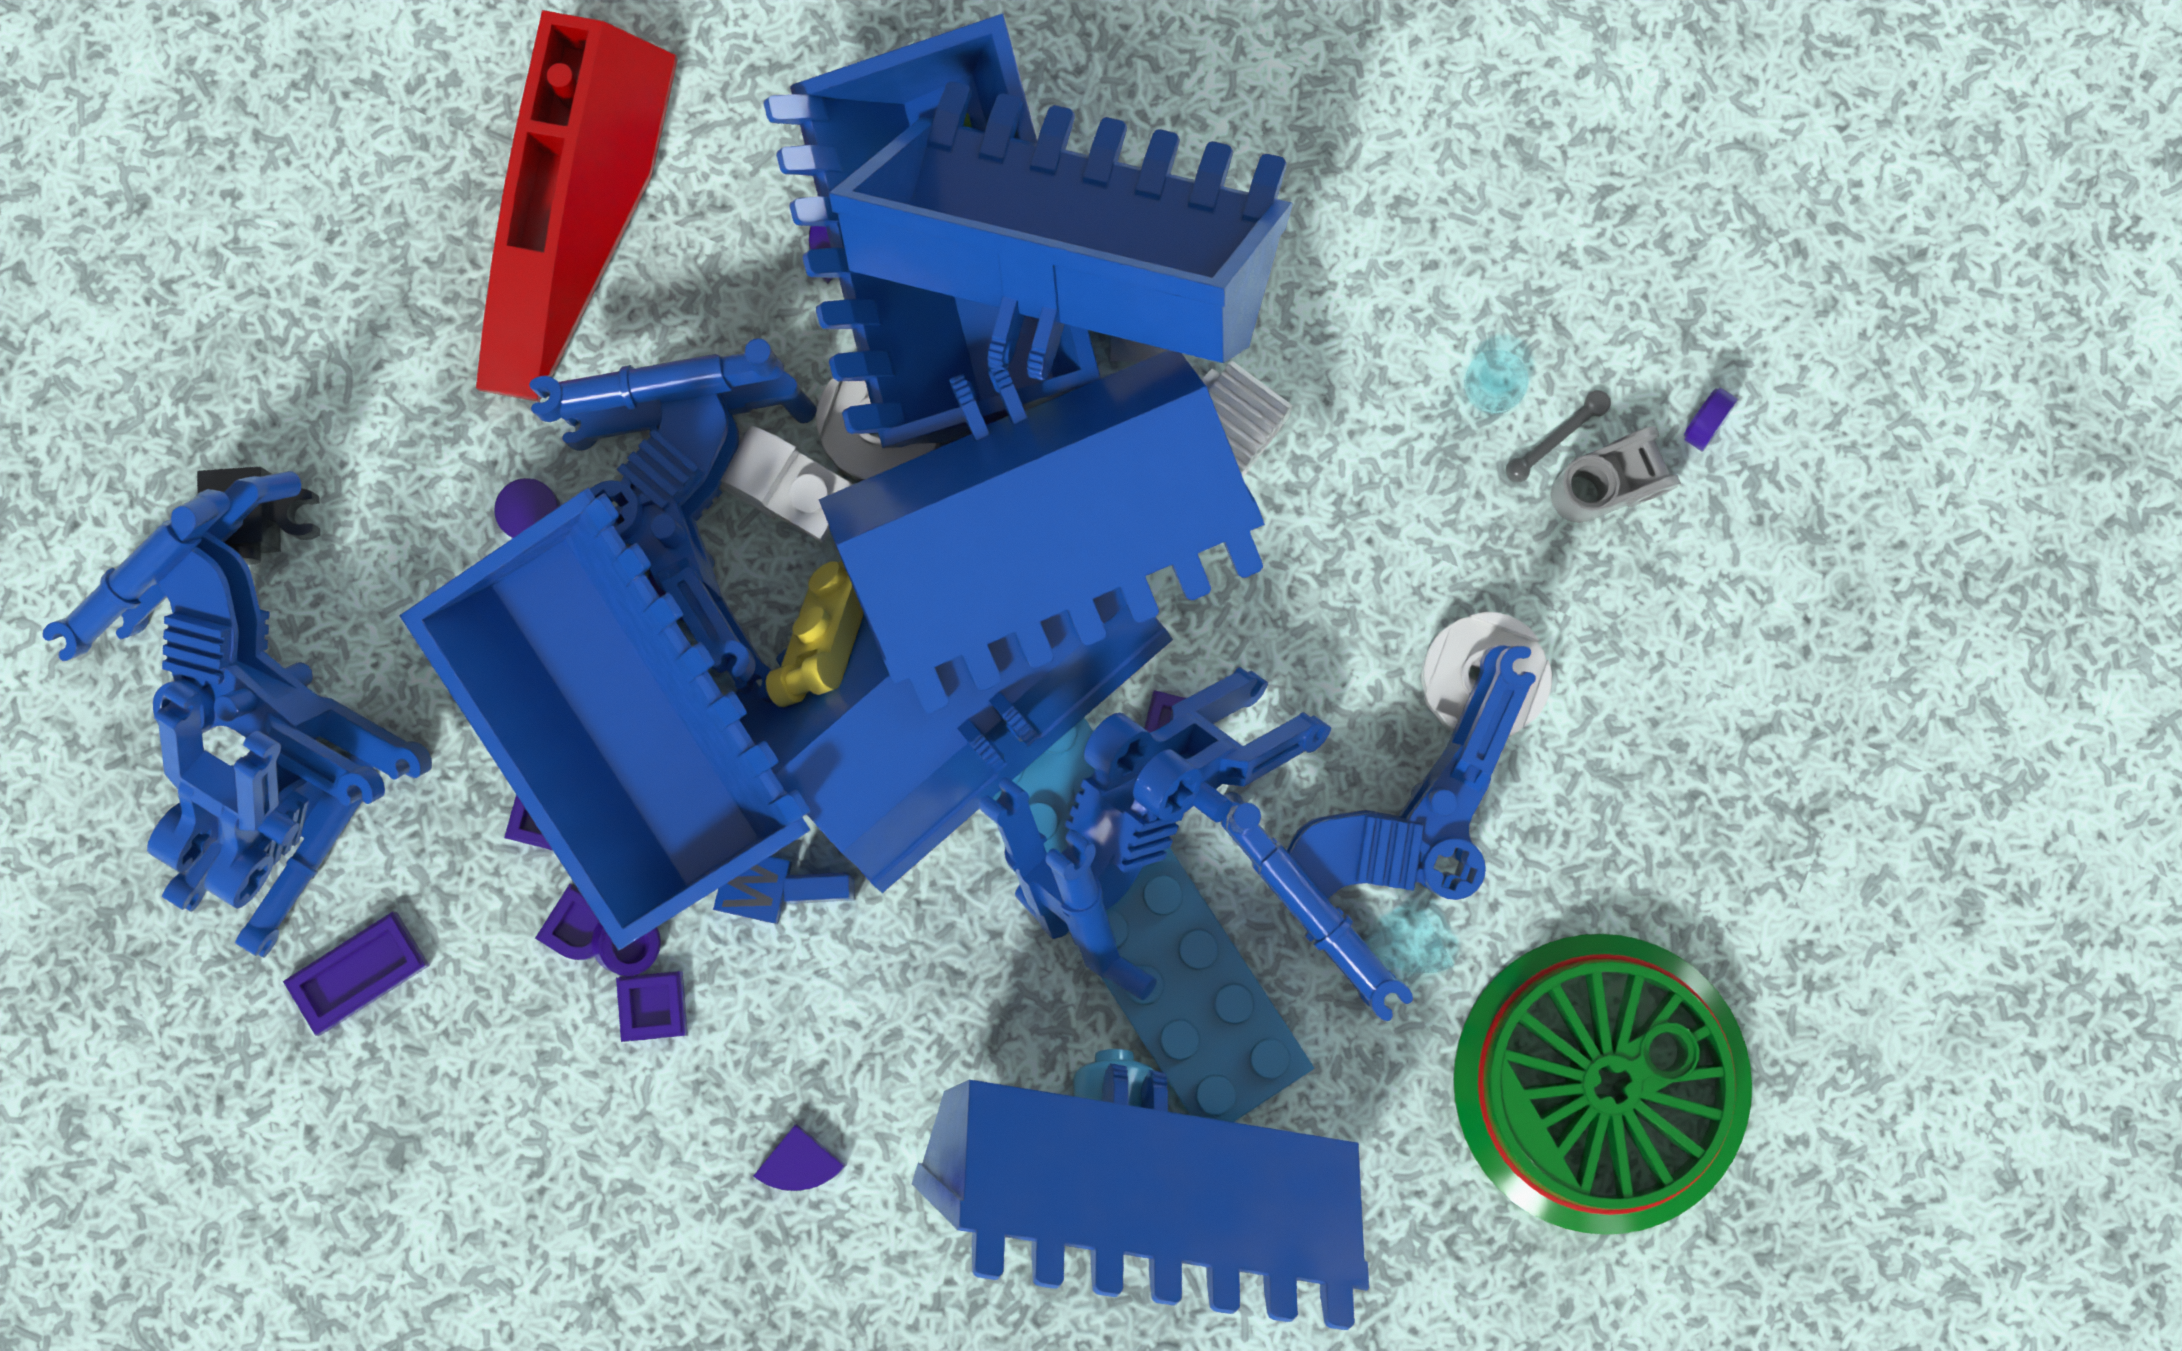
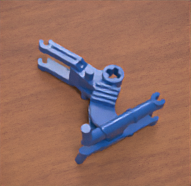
(678, 470)
(220, 645)
(1131, 809)
(239, 822)
(1389, 847)

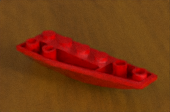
(569, 190)

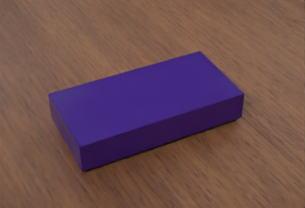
(356, 973)

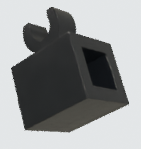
(262, 526)

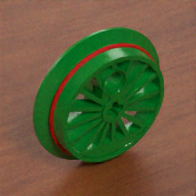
(1513, 1139)

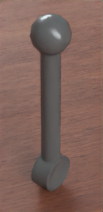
(1595, 404)

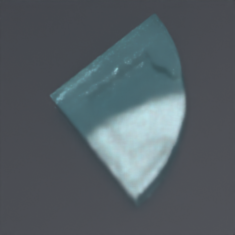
(1411, 946)

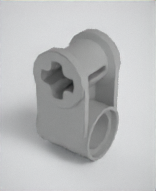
(1623, 475)

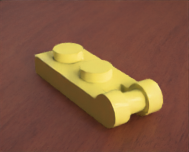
(820, 638)

